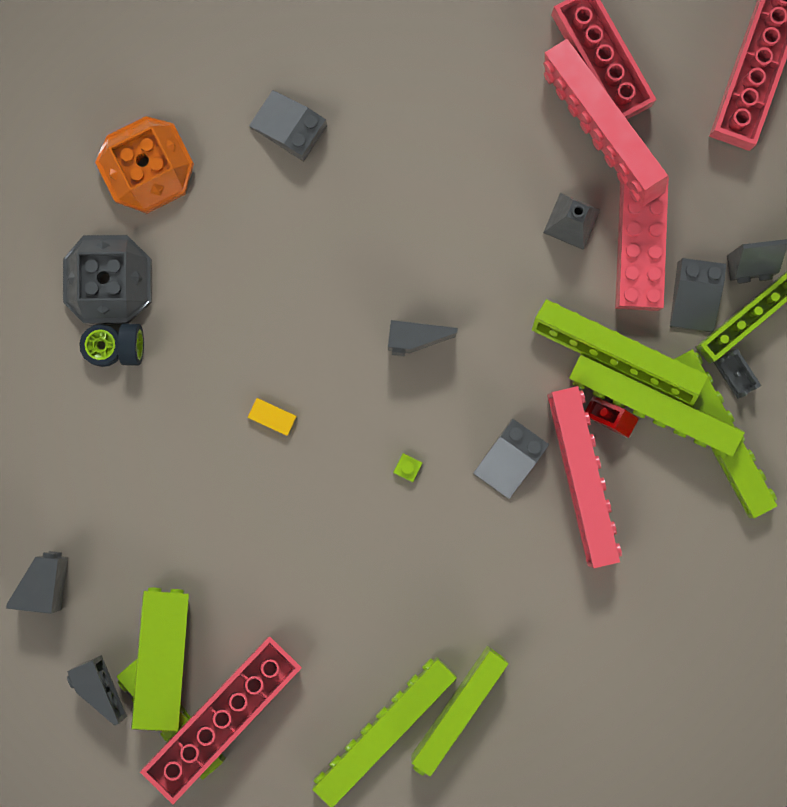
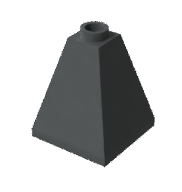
(571, 221)

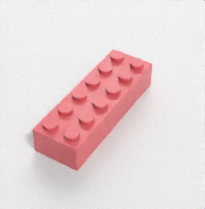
(605, 53)
(641, 252)

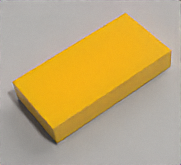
(272, 416)

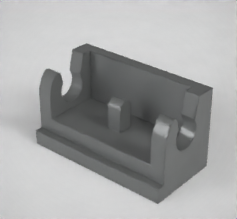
(737, 373)

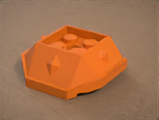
(156, 183)

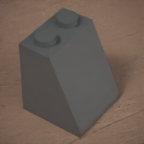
(41, 585)

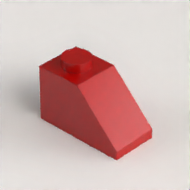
(611, 416)

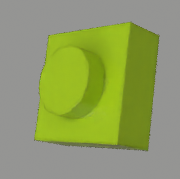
(407, 467)

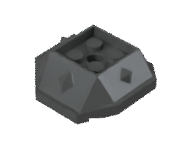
(122, 295)

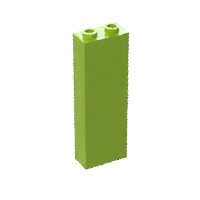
(160, 660)
(458, 711)

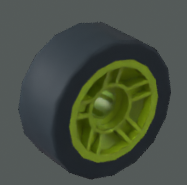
(91, 340)
(130, 344)

